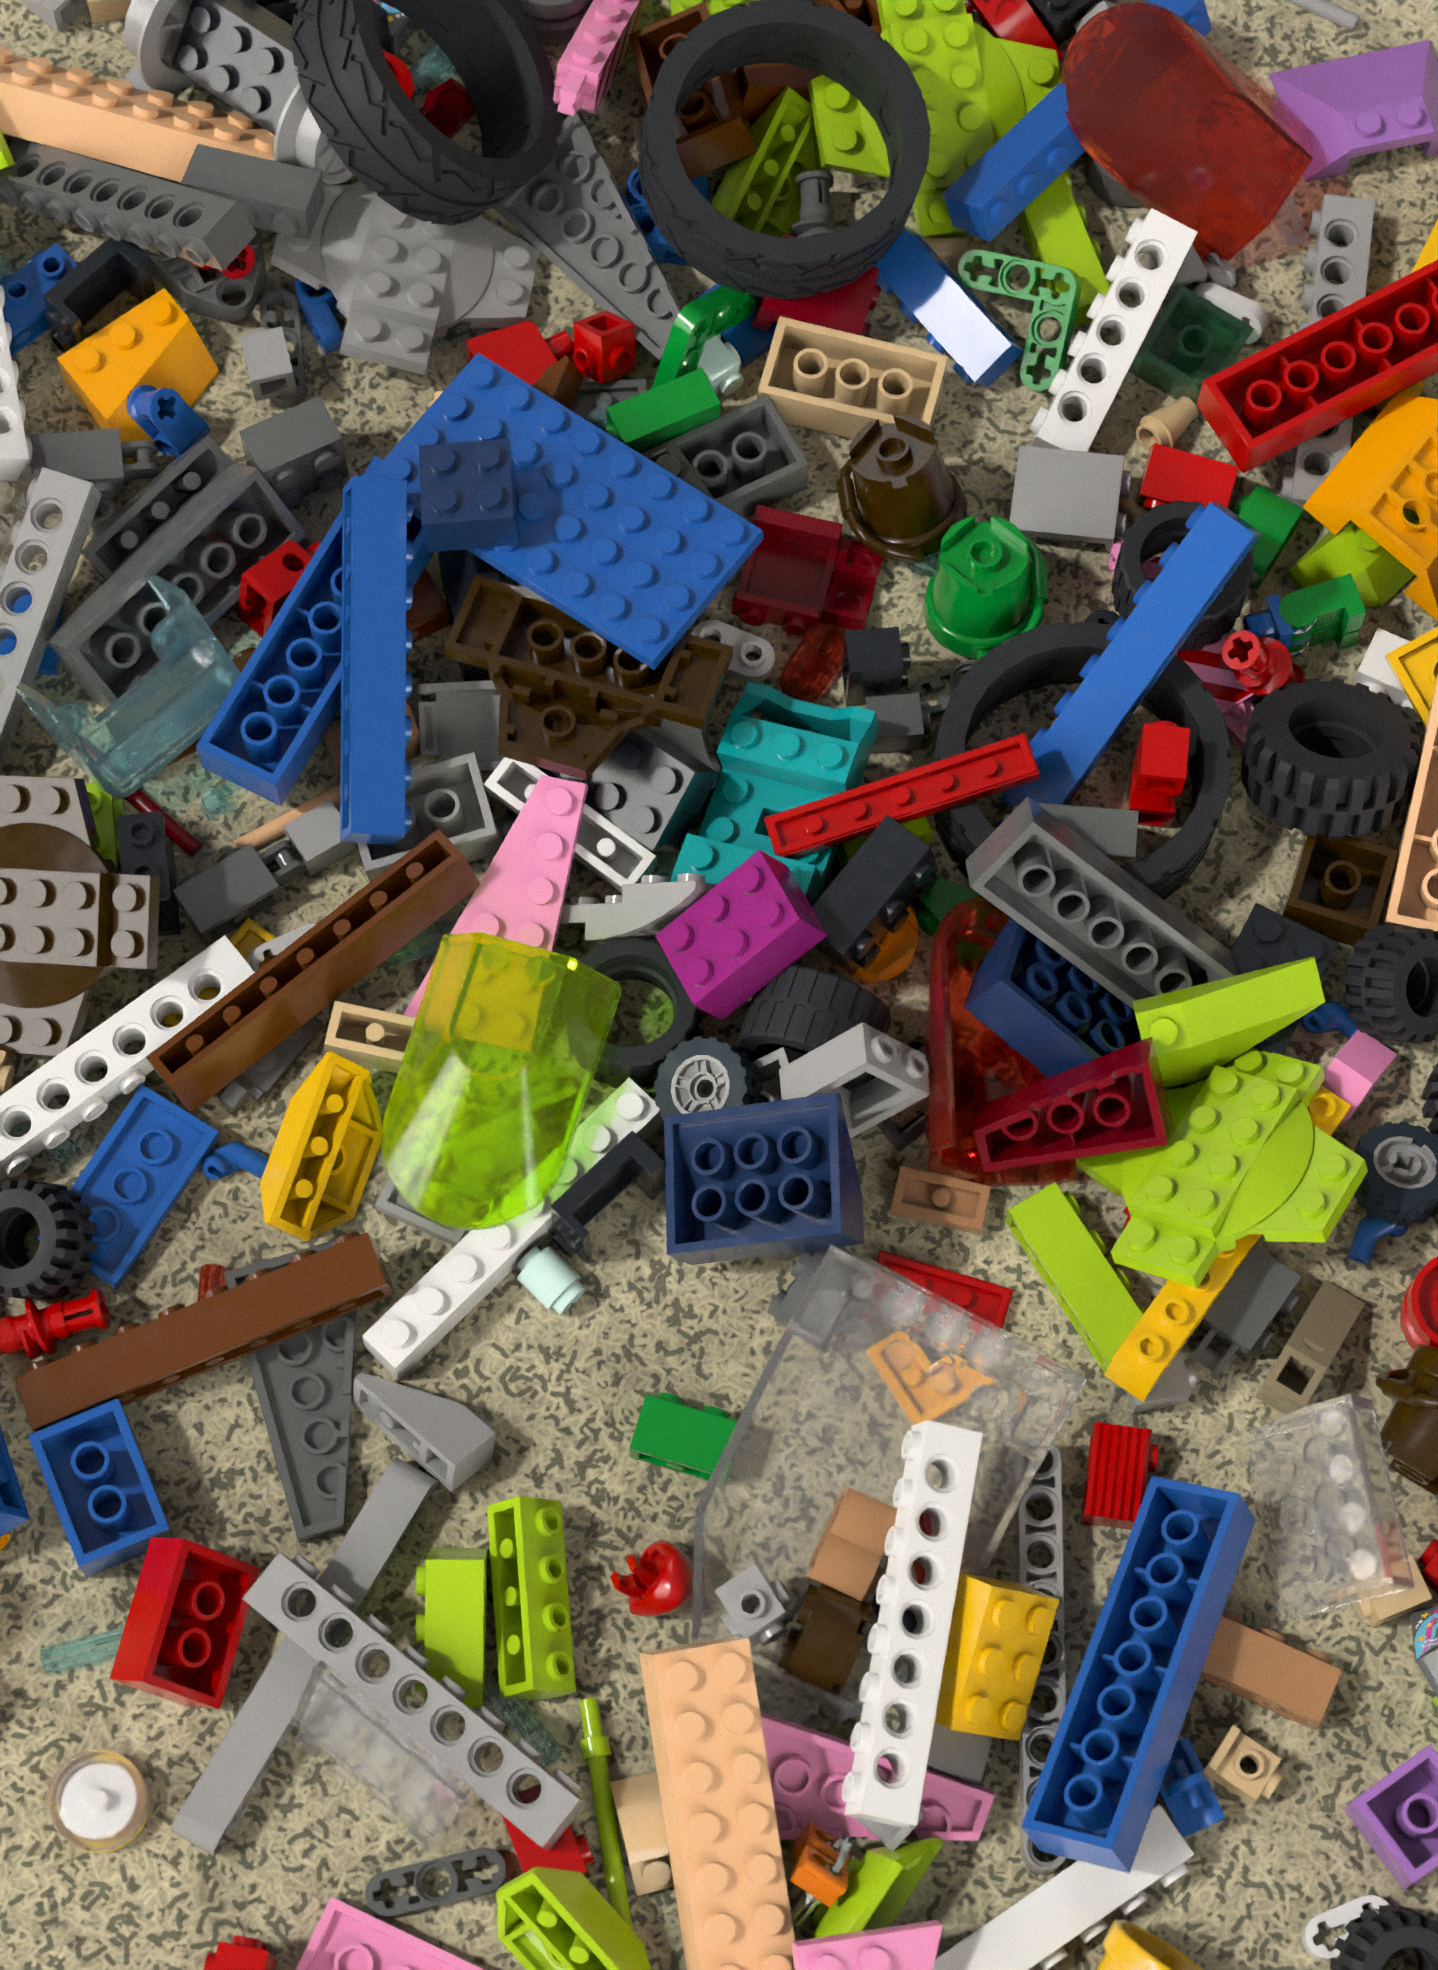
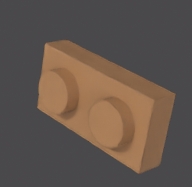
(940, 1200)

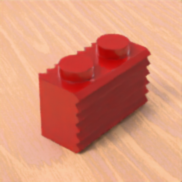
(1117, 1474)

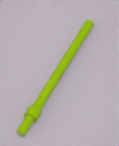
(595, 1750)

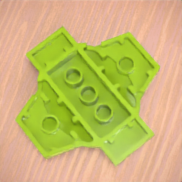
(971, 92)
(1233, 1167)

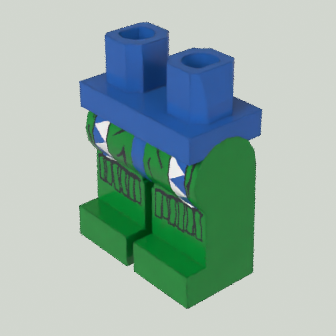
(1311, 616)

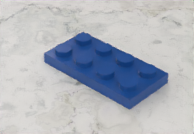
(139, 1179)

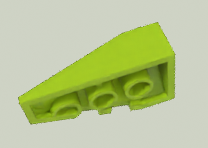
(1225, 1017)

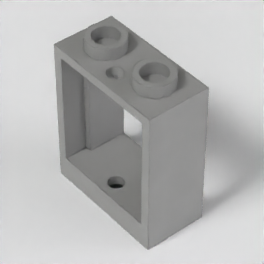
(898, 1071)

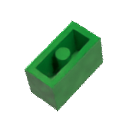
(680, 1435)

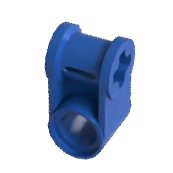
(166, 419)

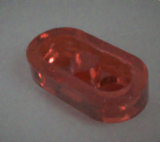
(812, 669)

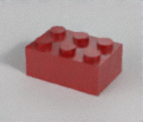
(184, 1623)

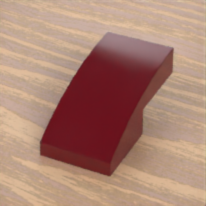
(448, 107)
(852, 586)

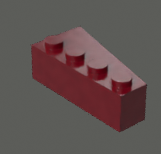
(1079, 1113)

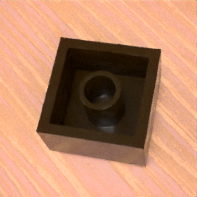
(1339, 886)

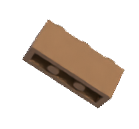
(1270, 1671)

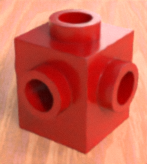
(604, 347)

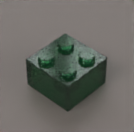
(1189, 345)

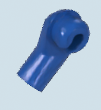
(1329, 1018)
(232, 1158)
(1367, 1234)

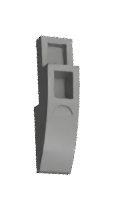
(640, 910)

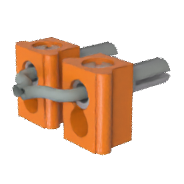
(818, 1870)

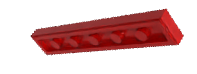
(903, 797)

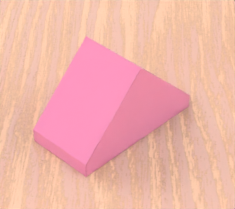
(1357, 1070)

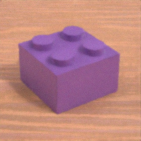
(1402, 1817)

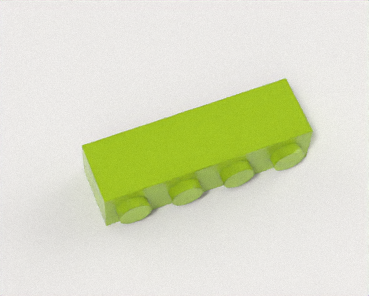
(1058, 236)
(1076, 1270)

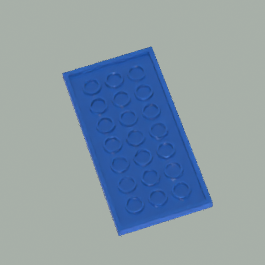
(596, 520)

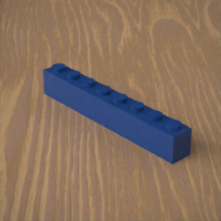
(1031, 154)
(1136, 653)
(375, 661)

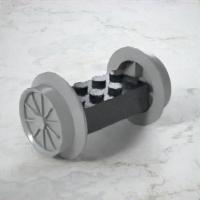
(239, 57)

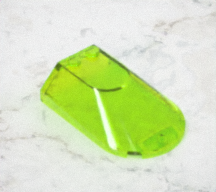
(494, 1079)

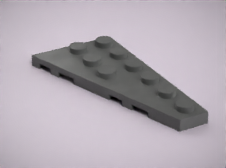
(592, 236)
(307, 1411)

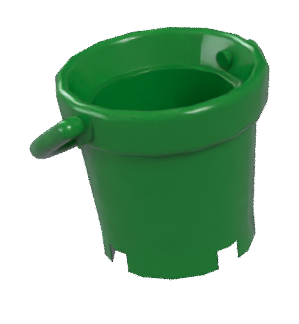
(985, 587)

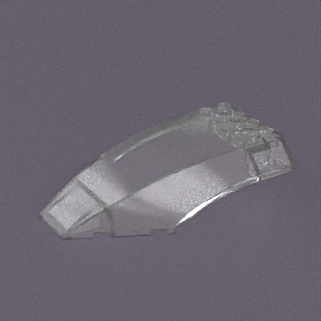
(832, 1412)

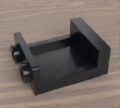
(95, 285)
(146, 853)
(625, 1163)

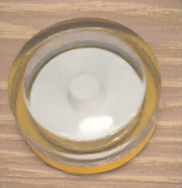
(98, 1801)

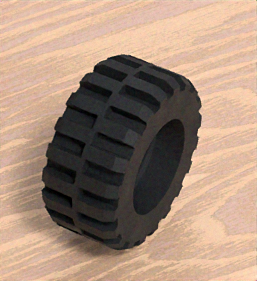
(1330, 758)

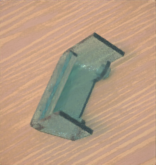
(155, 715)

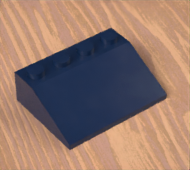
(1047, 1004)
(761, 1180)

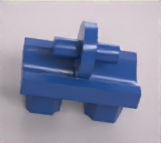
(1188, 1792)

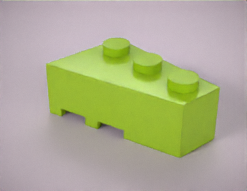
(454, 1618)

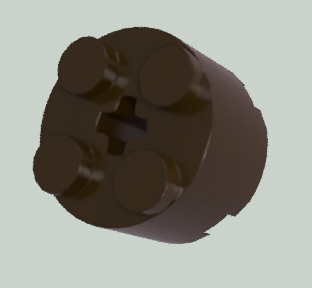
(827, 1640)

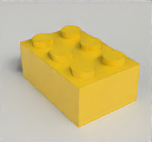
(993, 1656)

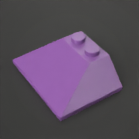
(1363, 104)

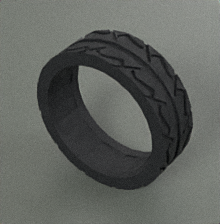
(811, 39)
(388, 138)
(1057, 656)

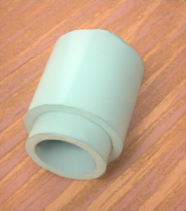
(550, 1279)

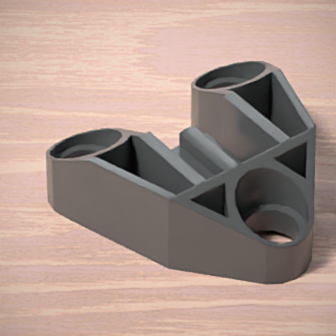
(208, 299)

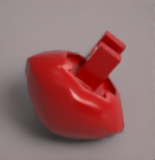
(659, 1580)

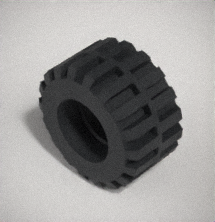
(1394, 984)
(63, 1239)
(1383, 1934)

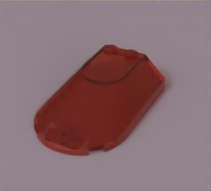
(1182, 125)
(968, 1058)

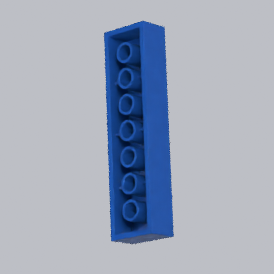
(292, 679)
(1139, 1674)

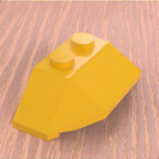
(322, 1151)

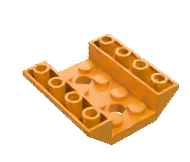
(1378, 477)

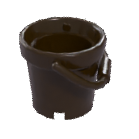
(901, 490)
(1412, 1424)

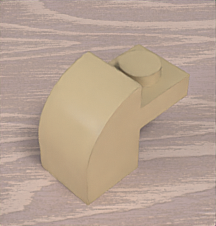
(643, 1831)

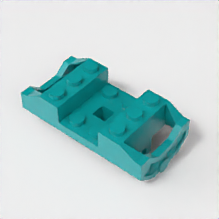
(774, 770)

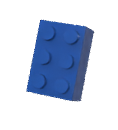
(101, 1487)

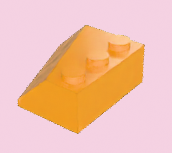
(146, 347)

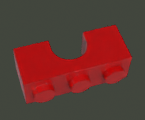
(1158, 773)

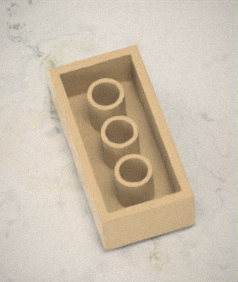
(847, 380)

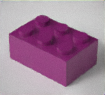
(740, 935)

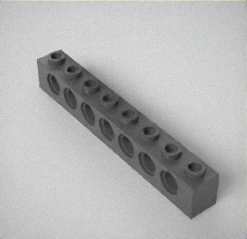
(125, 204)

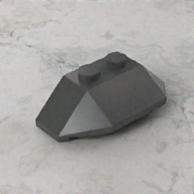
(154, 506)

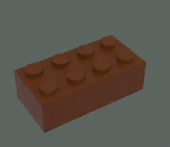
(713, 121)

